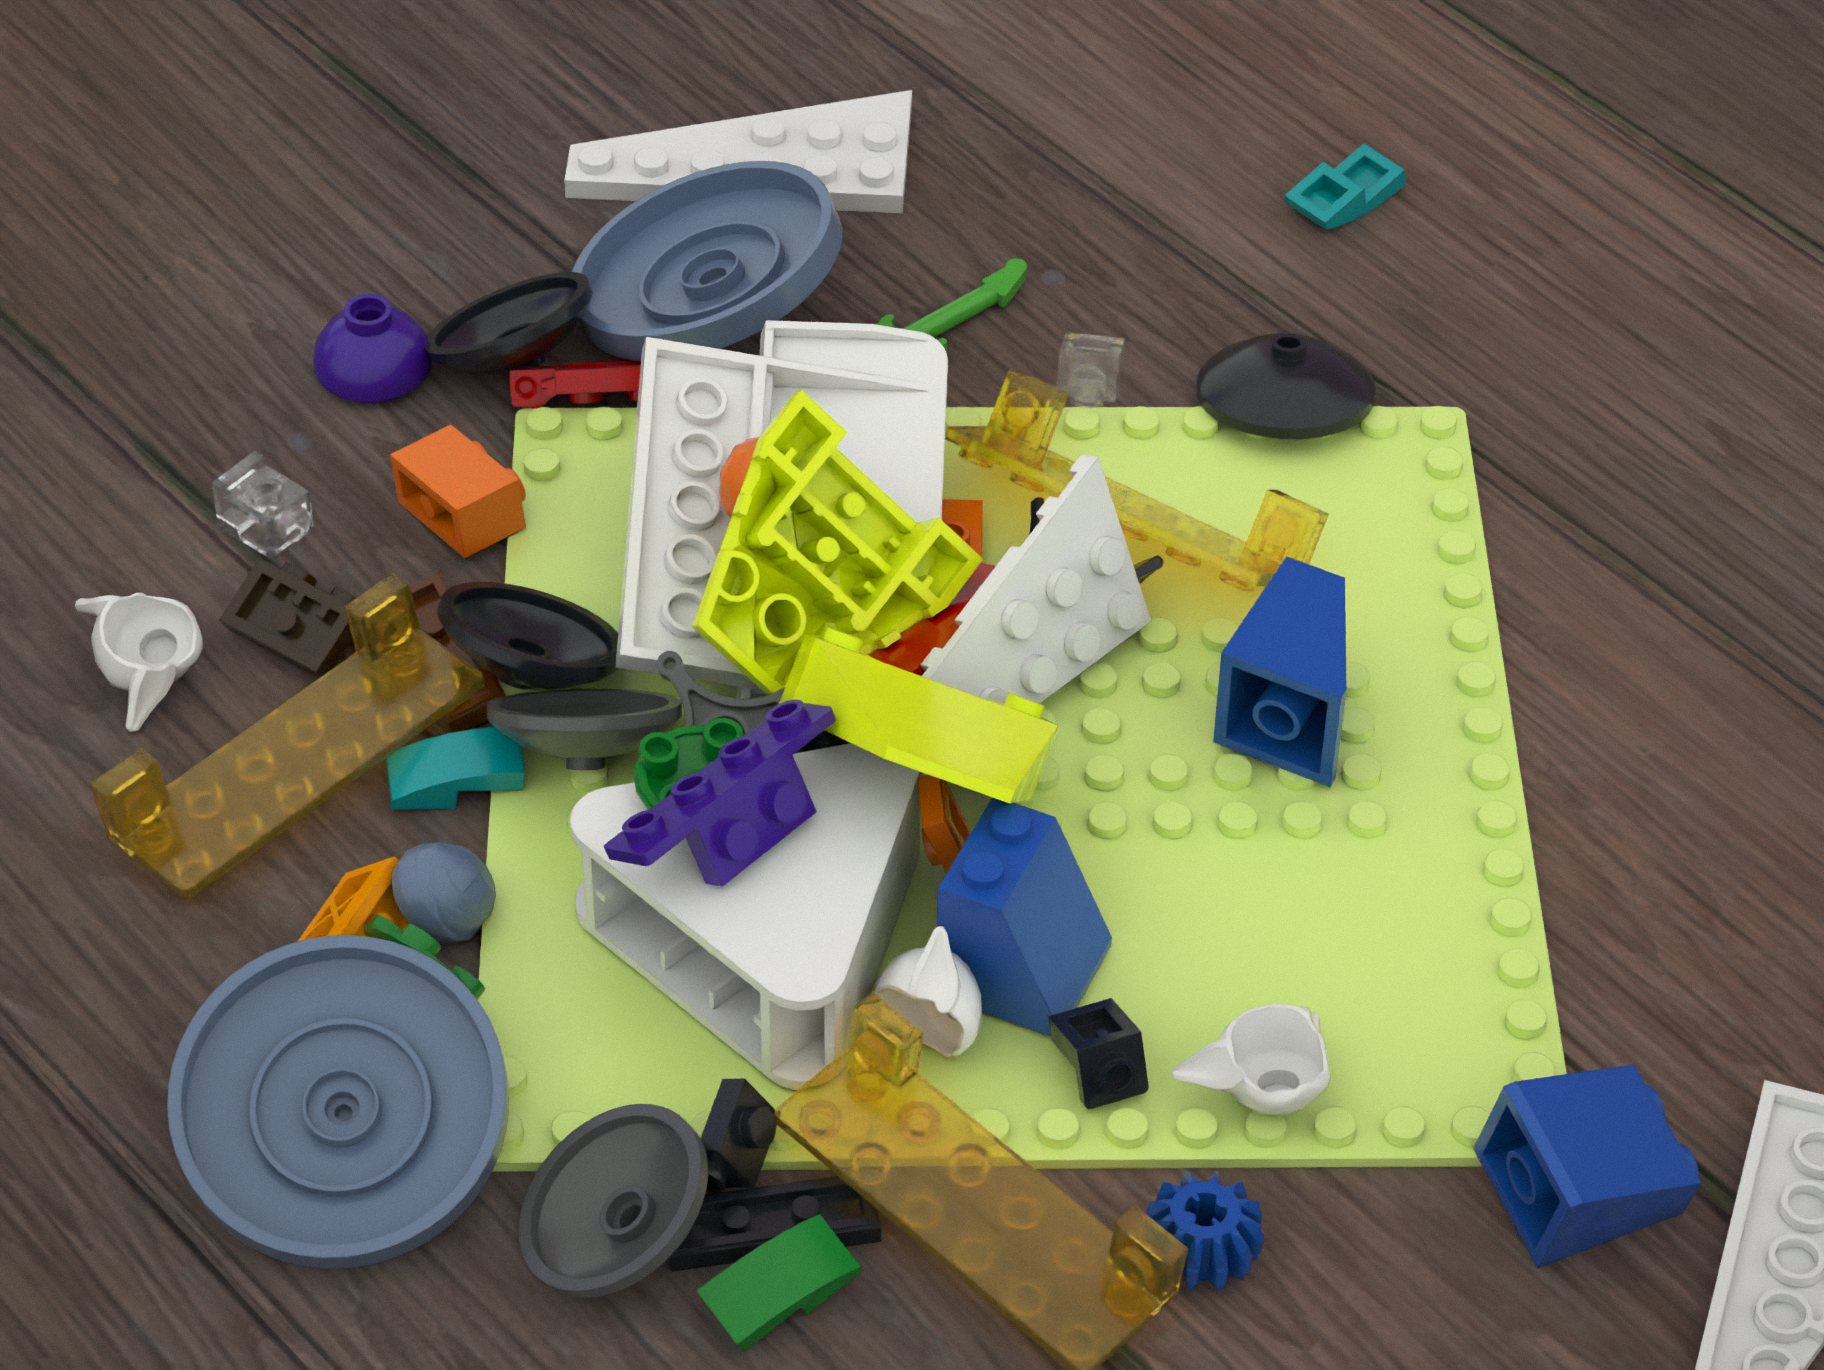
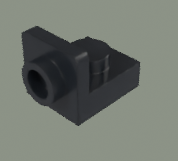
(1103, 1050)

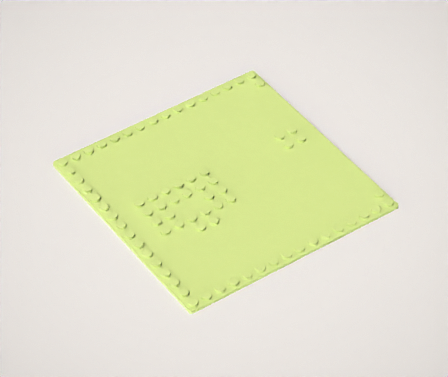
(1225, 882)

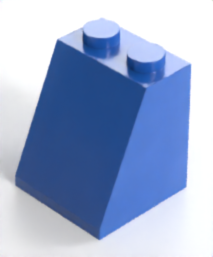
(1287, 674)
(1022, 916)
(1584, 1160)

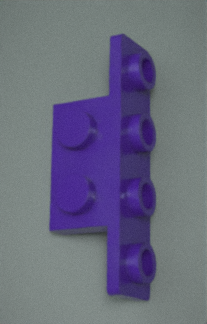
(735, 803)

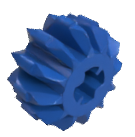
(1213, 1224)

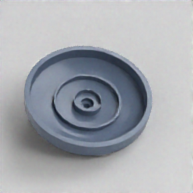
(709, 257)
(338, 1101)

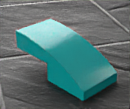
(1349, 190)
(438, 767)

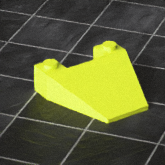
(921, 721)

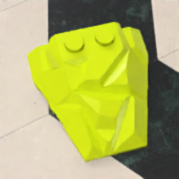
(820, 551)

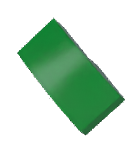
(777, 1279)

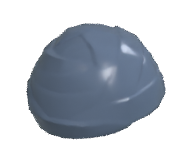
(443, 890)

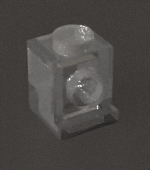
(1090, 368)
(261, 506)

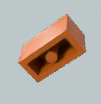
(458, 490)

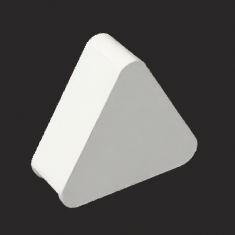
(788, 939)

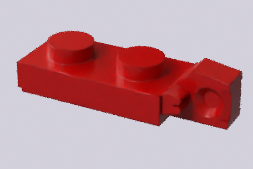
(580, 380)

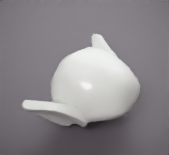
(142, 646)
(934, 994)
(1265, 1059)

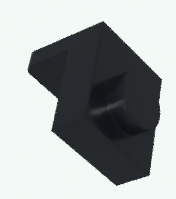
(737, 1135)

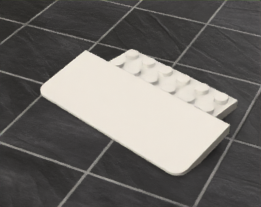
(704, 401)

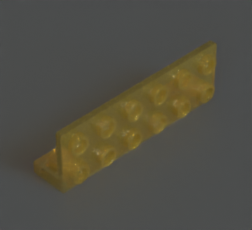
(1020, 440)
(291, 756)
(977, 1200)

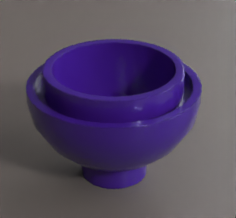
(371, 352)

